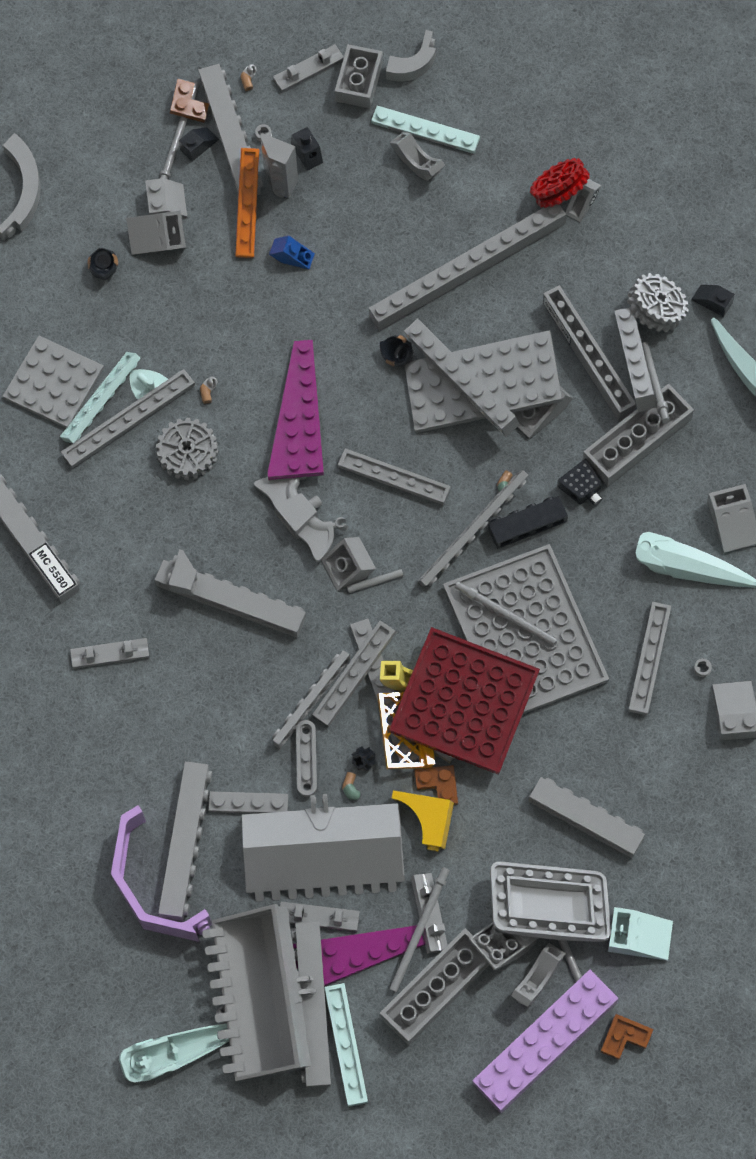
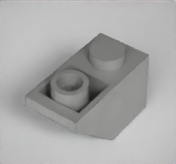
(183, 577)

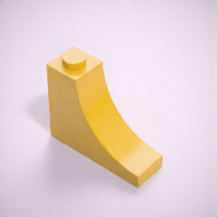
(433, 815)

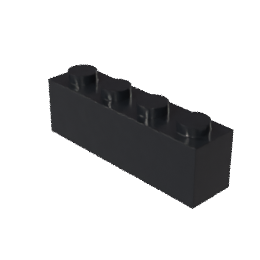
(527, 522)

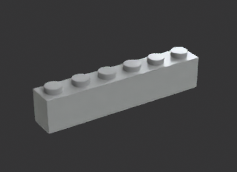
(635, 359)
(586, 817)

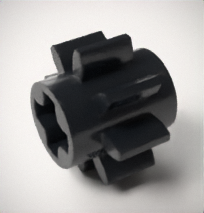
(363, 758)

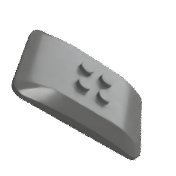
(550, 902)

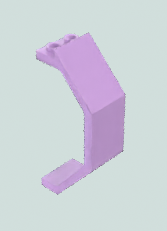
(187, 929)

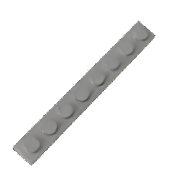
(128, 418)
(467, 535)
(361, 631)

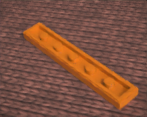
(247, 203)

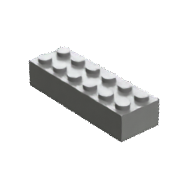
(636, 437)
(434, 988)

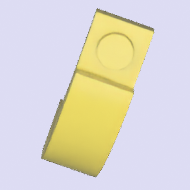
(395, 675)

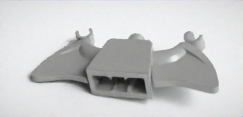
(300, 514)

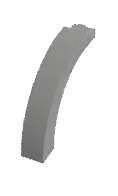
(30, 196)

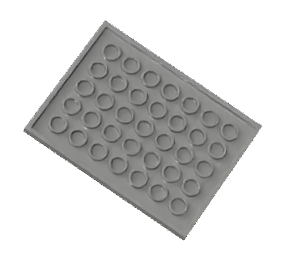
(539, 594)

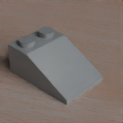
(536, 418)
(735, 710)

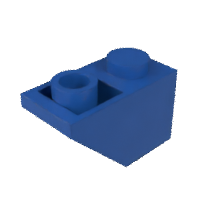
(291, 252)

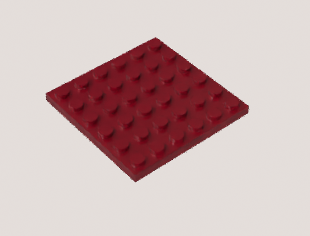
(464, 700)

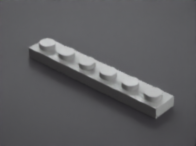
(394, 476)
(649, 658)
(354, 673)
(315, 693)

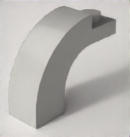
(413, 67)
(415, 157)
(539, 975)

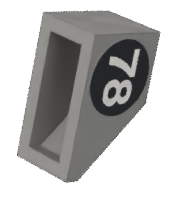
(583, 200)

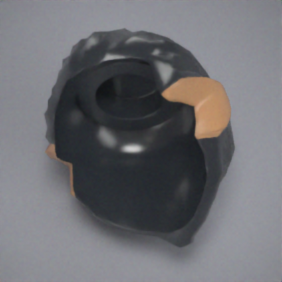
(102, 263)
(396, 350)

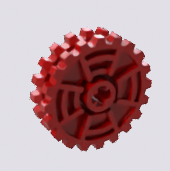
(559, 182)

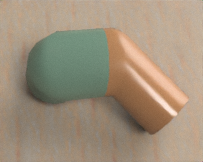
(505, 478)
(348, 787)

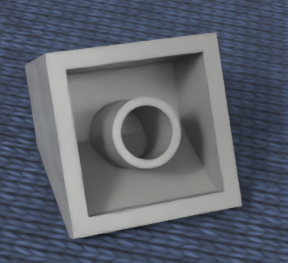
(165, 196)
(348, 563)

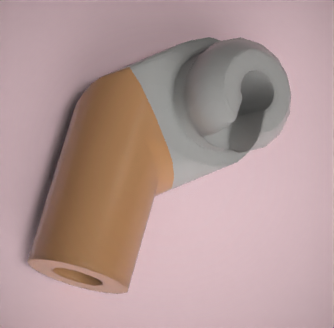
(247, 75)
(206, 388)

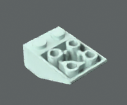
(640, 934)

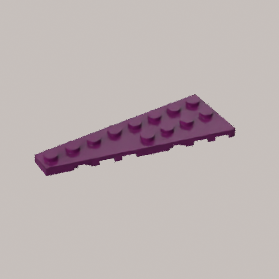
(298, 436)
(358, 952)

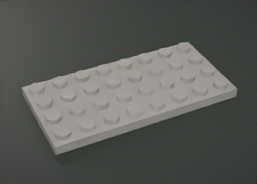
(515, 370)

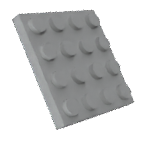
(53, 382)

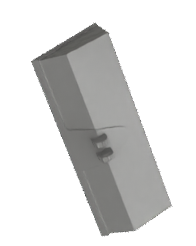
(322, 849)
(259, 993)

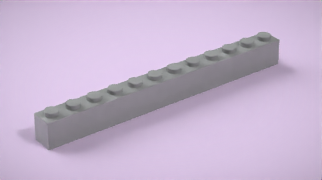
(466, 266)

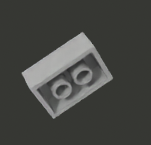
(358, 76)

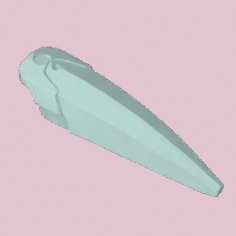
(739, 359)
(688, 563)
(165, 1054)

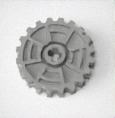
(657, 302)
(192, 462)

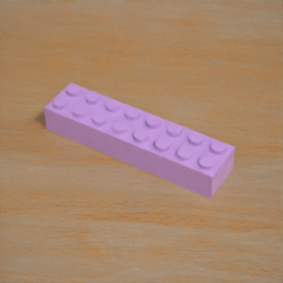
(545, 1041)

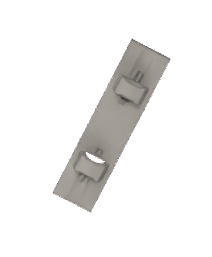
(308, 68)
(110, 653)
(329, 917)
(434, 930)

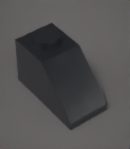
(197, 142)
(714, 298)

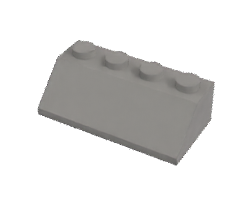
(279, 165)

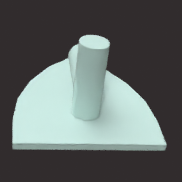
(144, 381)

